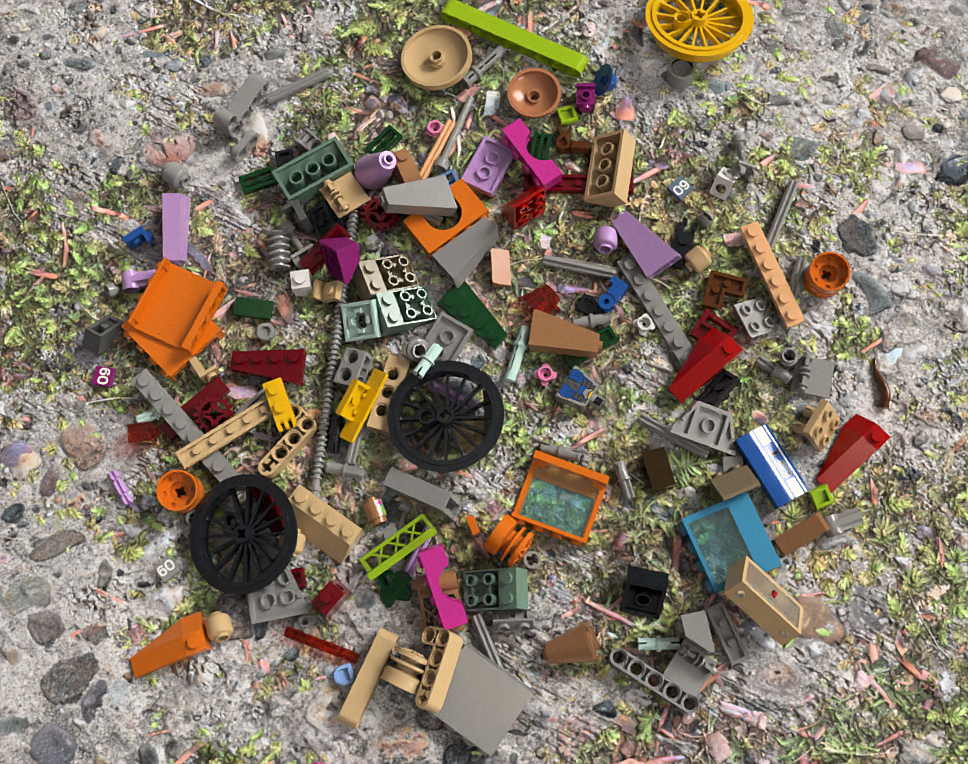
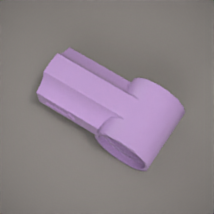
(134, 281)

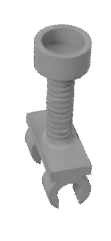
(741, 165)
(302, 251)

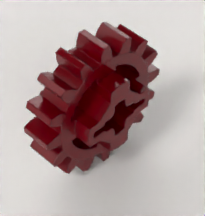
(372, 211)
(203, 413)

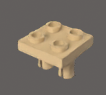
(820, 426)

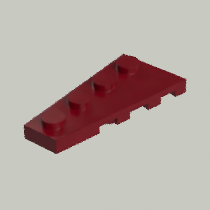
(271, 364)

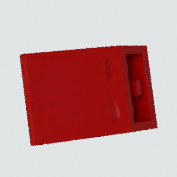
(525, 207)

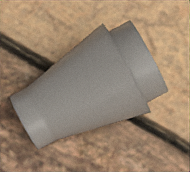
(787, 357)

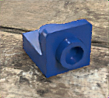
(137, 237)

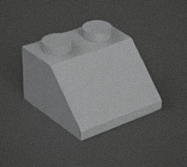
(695, 630)

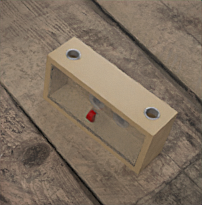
(763, 600)

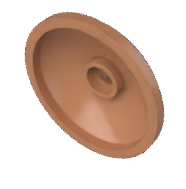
(534, 84)

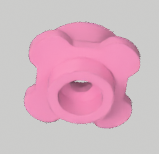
(540, 374)

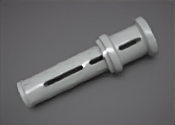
(477, 71)

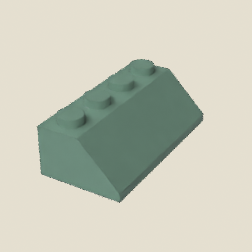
(305, 174)

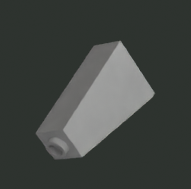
(419, 197)
(466, 251)
(423, 493)

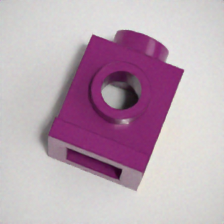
(585, 97)

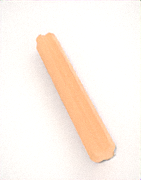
(437, 149)

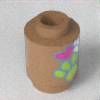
(375, 511)

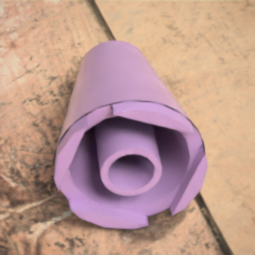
(374, 170)

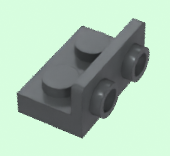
(296, 213)

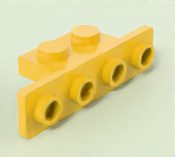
(358, 403)

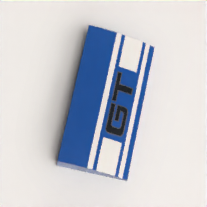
(771, 466)

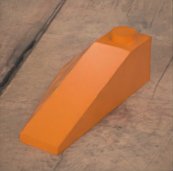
(177, 643)

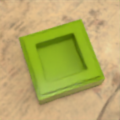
(567, 115)
(820, 496)

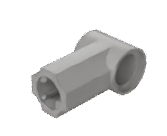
(840, 522)

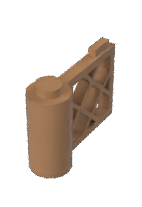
(448, 584)

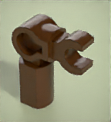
(564, 144)

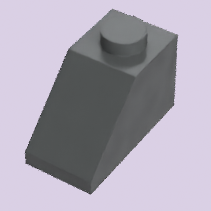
(101, 334)

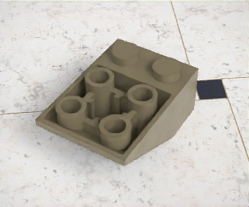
(384, 275)

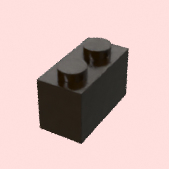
(657, 470)

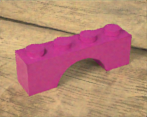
(542, 171)
(450, 610)

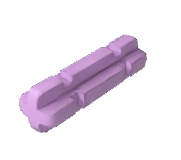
(120, 488)

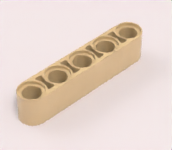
(368, 678)

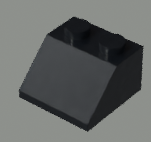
(644, 592)

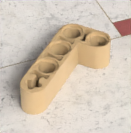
(285, 444)
(439, 668)

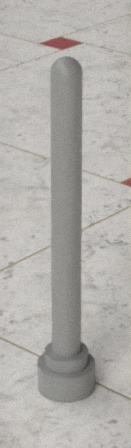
(441, 164)

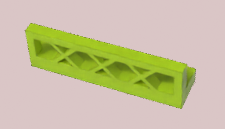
(401, 553)

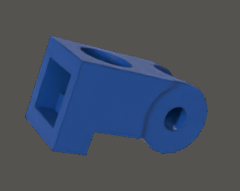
(616, 292)

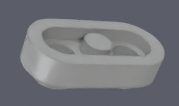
(244, 146)

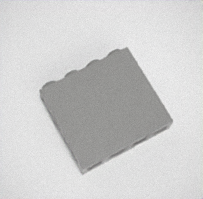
(482, 700)

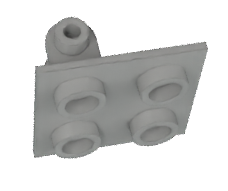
(754, 317)
(812, 376)
(690, 668)

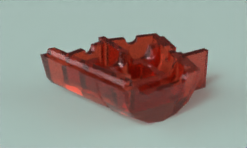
(542, 299)

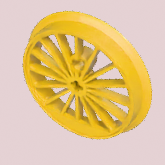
(701, 21)

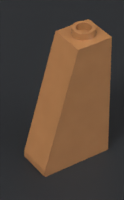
(561, 337)

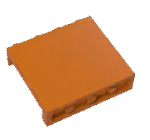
(166, 356)

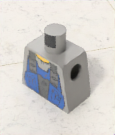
(579, 391)

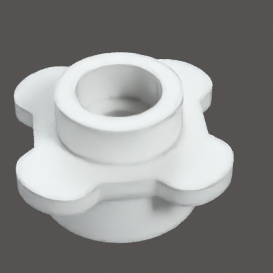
(645, 318)

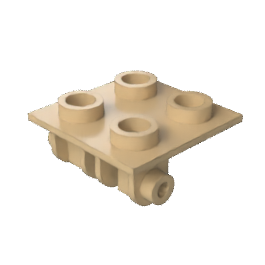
(344, 194)

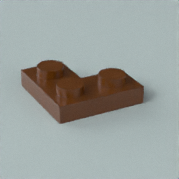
(720, 285)

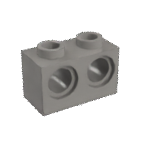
(349, 368)

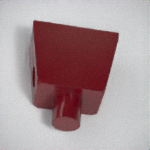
(330, 599)

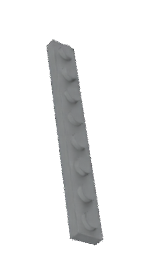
(656, 308)
(180, 422)

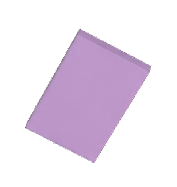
(488, 166)

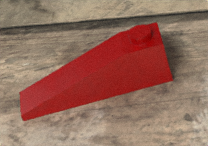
(708, 358)
(853, 446)

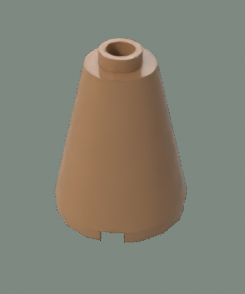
(573, 646)

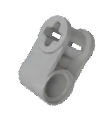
(307, 140)

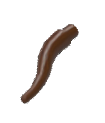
(885, 391)

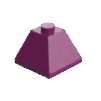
(340, 257)

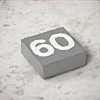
(167, 568)

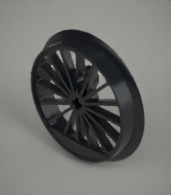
(492, 418)
(244, 532)

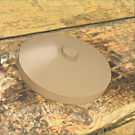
(436, 57)

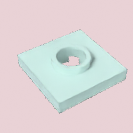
(350, 317)

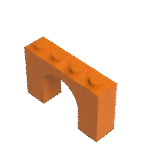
(433, 239)

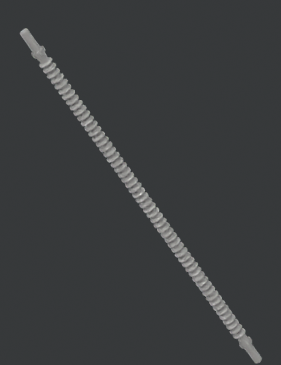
(315, 484)

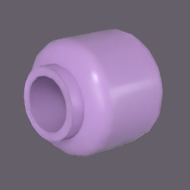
(605, 239)

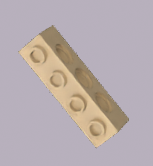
(393, 364)

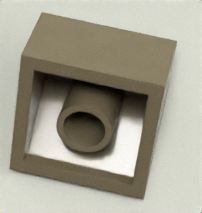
(732, 483)

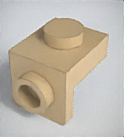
(198, 369)

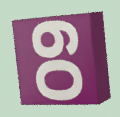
(104, 376)

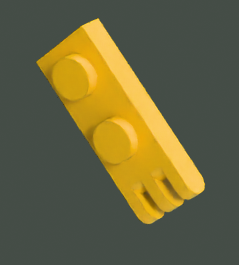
(279, 404)

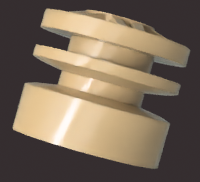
(406, 671)

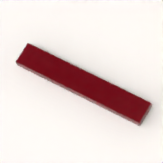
(569, 185)

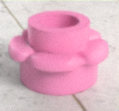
(432, 125)

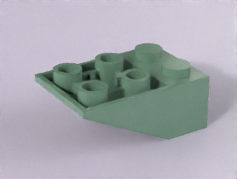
(404, 309)
(496, 589)

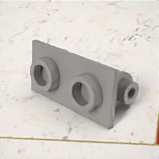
(504, 622)

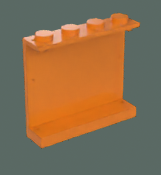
(177, 306)

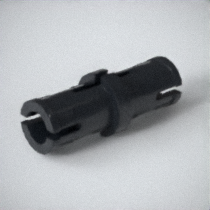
(334, 434)

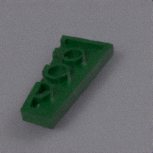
(468, 309)

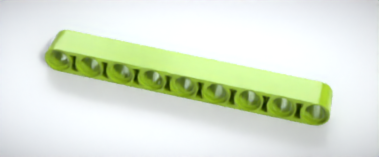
(514, 38)

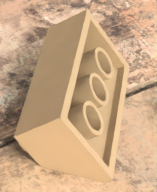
(610, 169)
(324, 525)

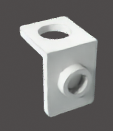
(727, 179)

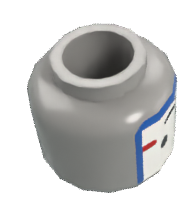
(414, 348)

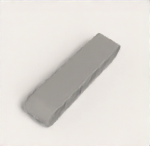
(663, 684)

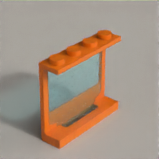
(560, 498)

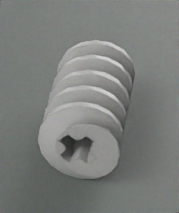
(277, 250)

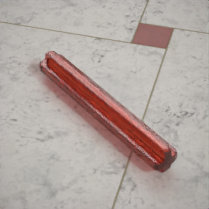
(322, 645)

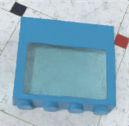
(725, 535)

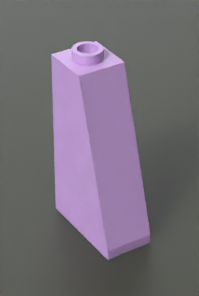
(175, 226)
(646, 247)

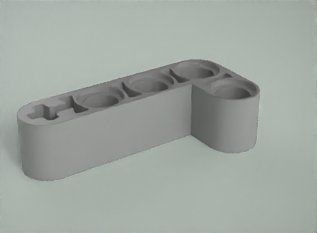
(242, 106)

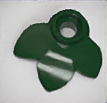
(396, 589)

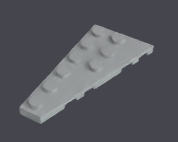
(280, 598)

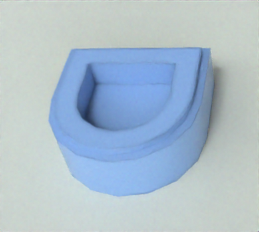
(344, 674)

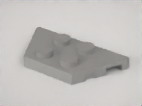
(706, 426)

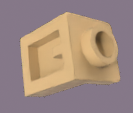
(327, 291)

